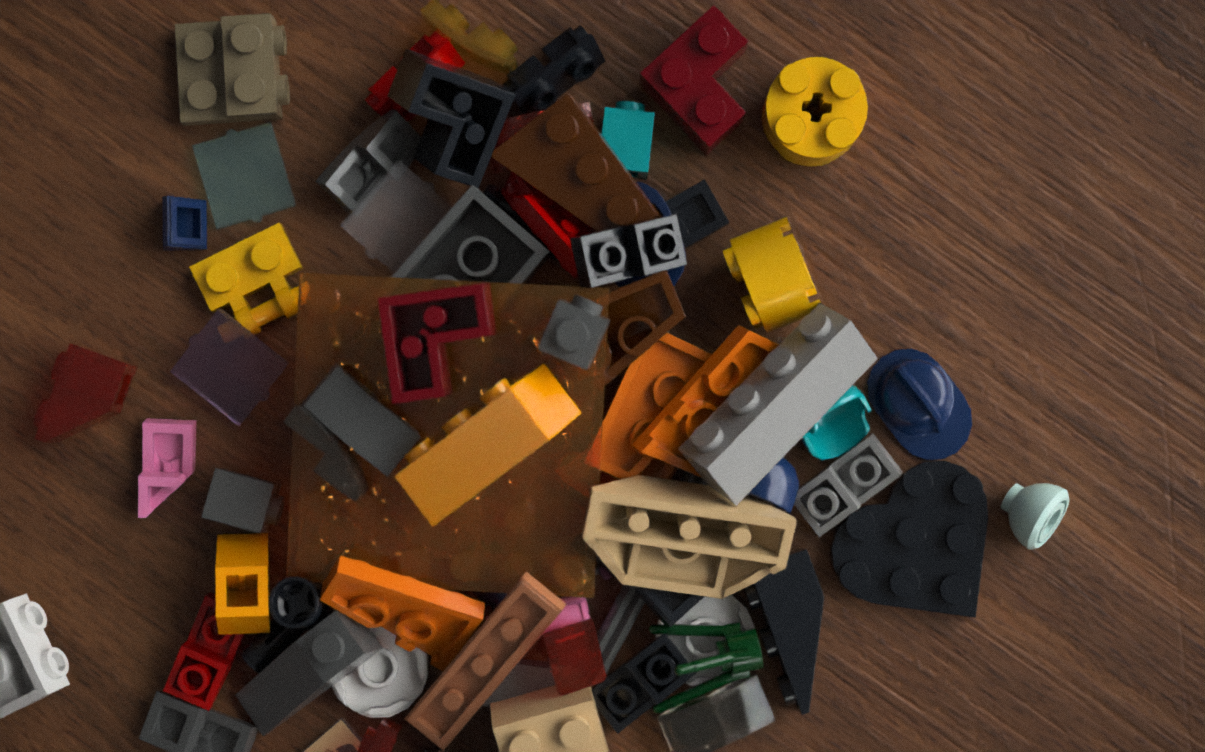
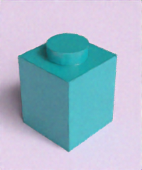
(629, 134)

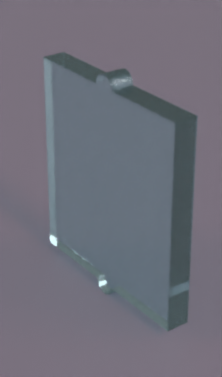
(244, 175)

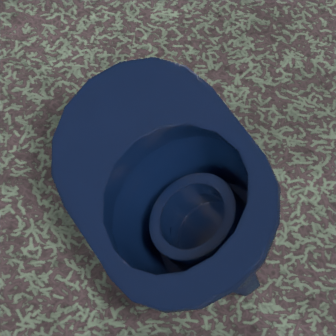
(920, 404)

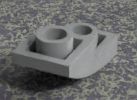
(846, 484)

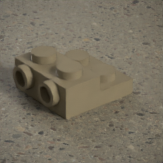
(231, 70)

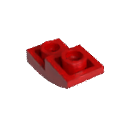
(203, 659)

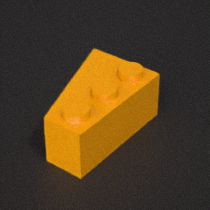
(485, 444)

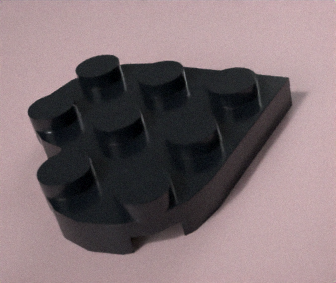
(918, 546)

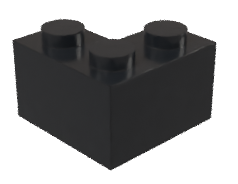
(462, 111)

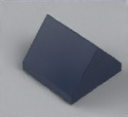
(184, 224)

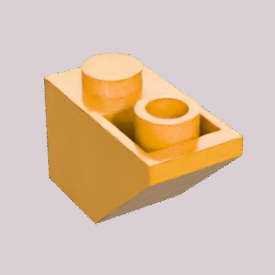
(242, 583)

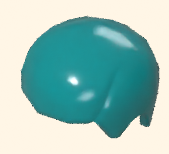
(839, 427)

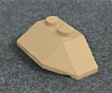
(685, 536)

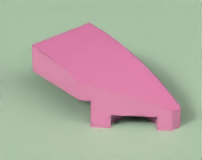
(166, 460)

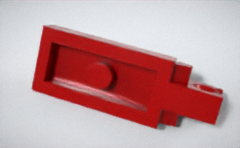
(546, 219)

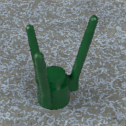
(736, 654)

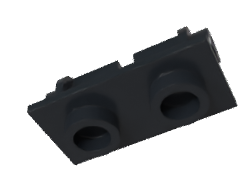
(573, 60)

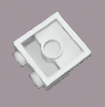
(27, 660)

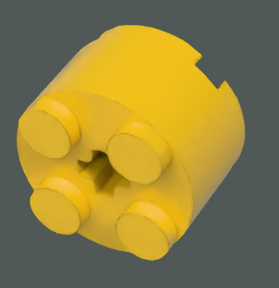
(837, 94)
(773, 275)

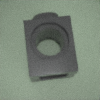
(243, 501)

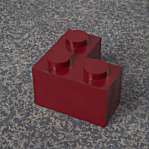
(686, 84)
(417, 333)

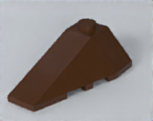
(638, 319)

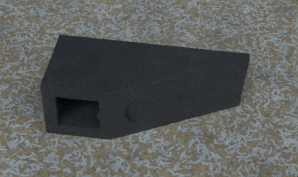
(793, 616)

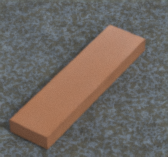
(485, 661)

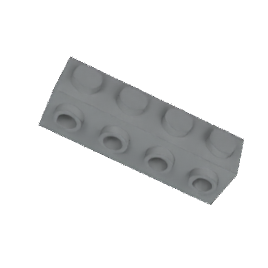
(778, 403)

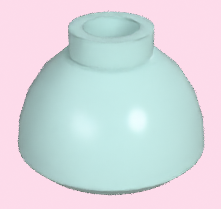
(1035, 512)

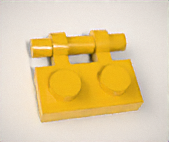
(246, 269)

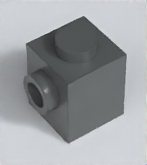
(575, 331)

